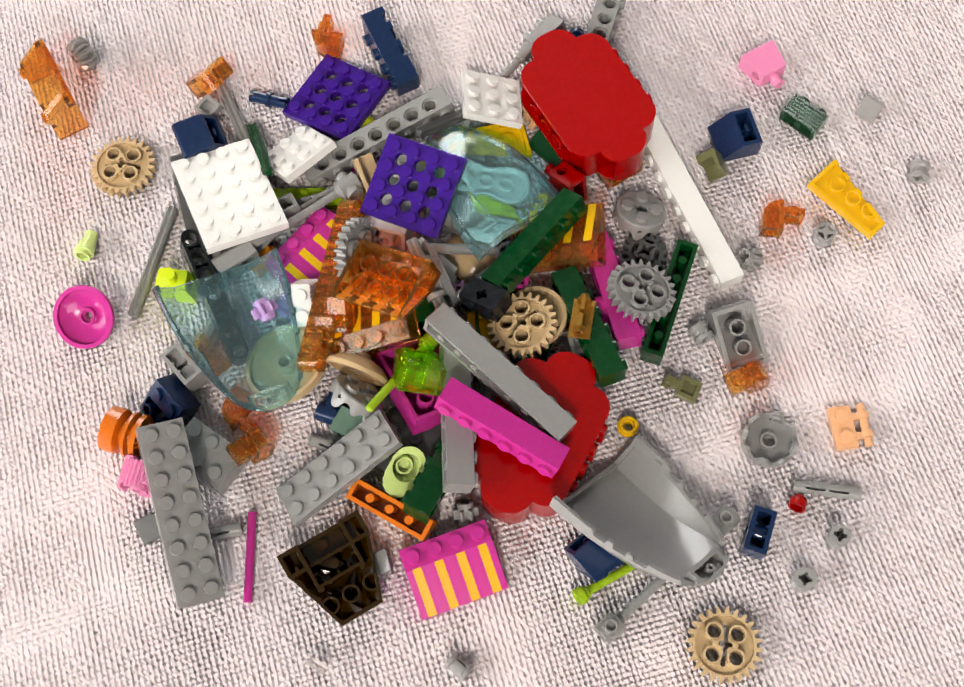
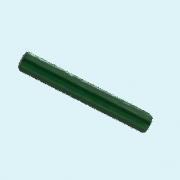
(260, 149)

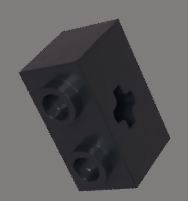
(485, 299)

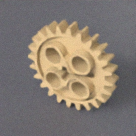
(123, 167)
(523, 326)
(745, 649)

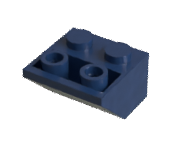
(199, 135)
(736, 135)
(170, 400)
(591, 558)

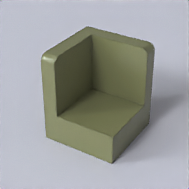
(713, 164)

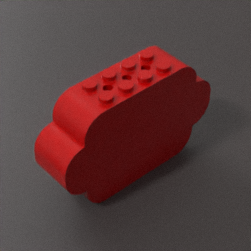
(587, 104)
(517, 489)

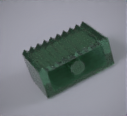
(804, 116)

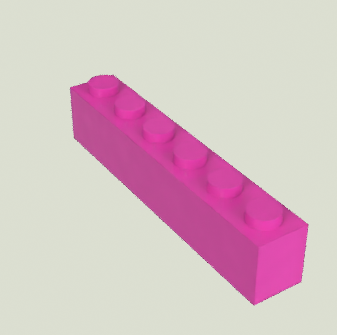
(624, 331)
(501, 428)

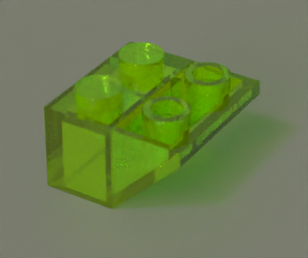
(418, 371)

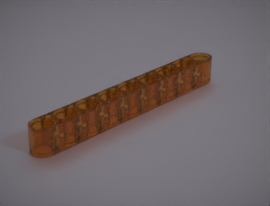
(317, 341)

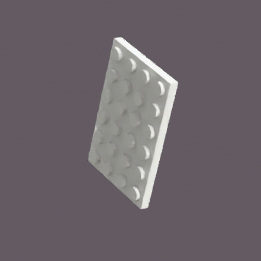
(229, 196)

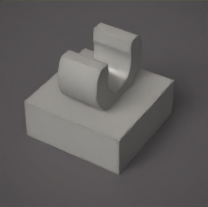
(208, 106)

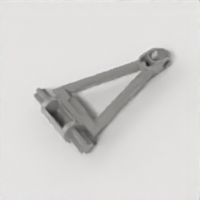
(444, 286)

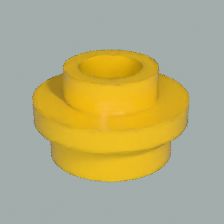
(627, 420)

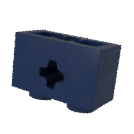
(758, 532)

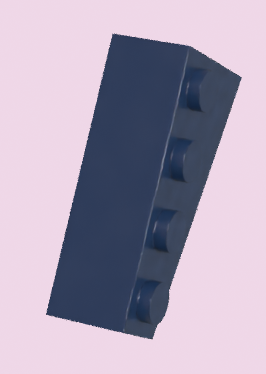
(389, 52)

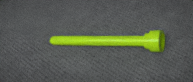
(425, 343)
(583, 593)

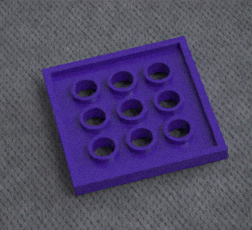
(338, 109)
(439, 205)

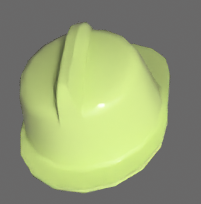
(402, 470)

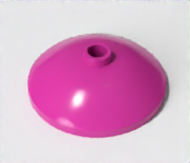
(73, 318)

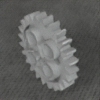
(355, 229)
(641, 284)

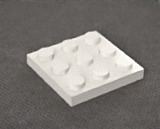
(491, 99)
(299, 152)

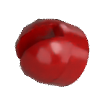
(798, 503)

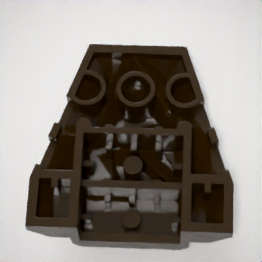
(337, 569)

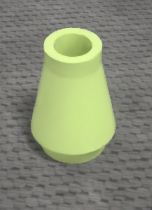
(86, 246)

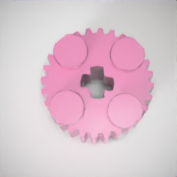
(133, 477)

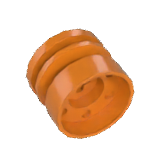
(118, 431)

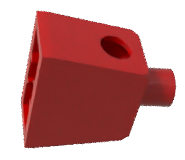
(567, 177)

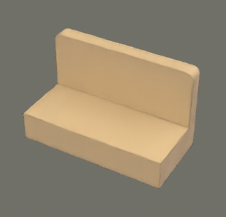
(365, 169)

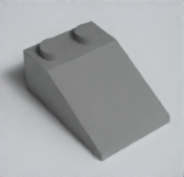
(737, 334)

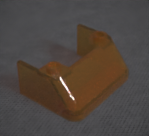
(51, 91)

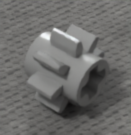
(750, 258)
(465, 511)

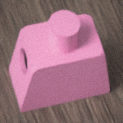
(764, 65)

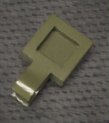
(686, 387)

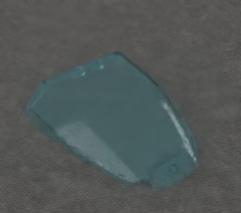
(497, 190)
(240, 356)

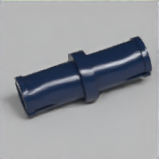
(268, 99)

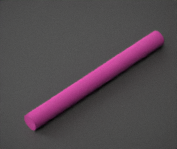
(250, 557)

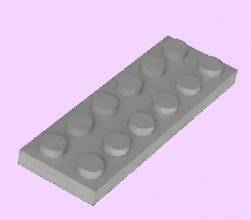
(339, 467)

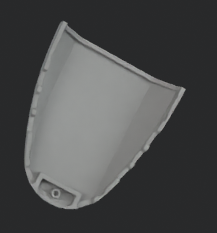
(647, 519)

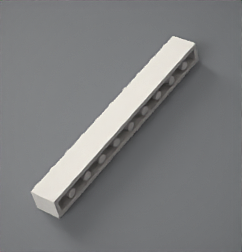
(691, 210)

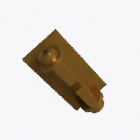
(582, 317)

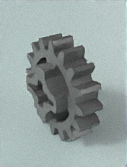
(644, 247)

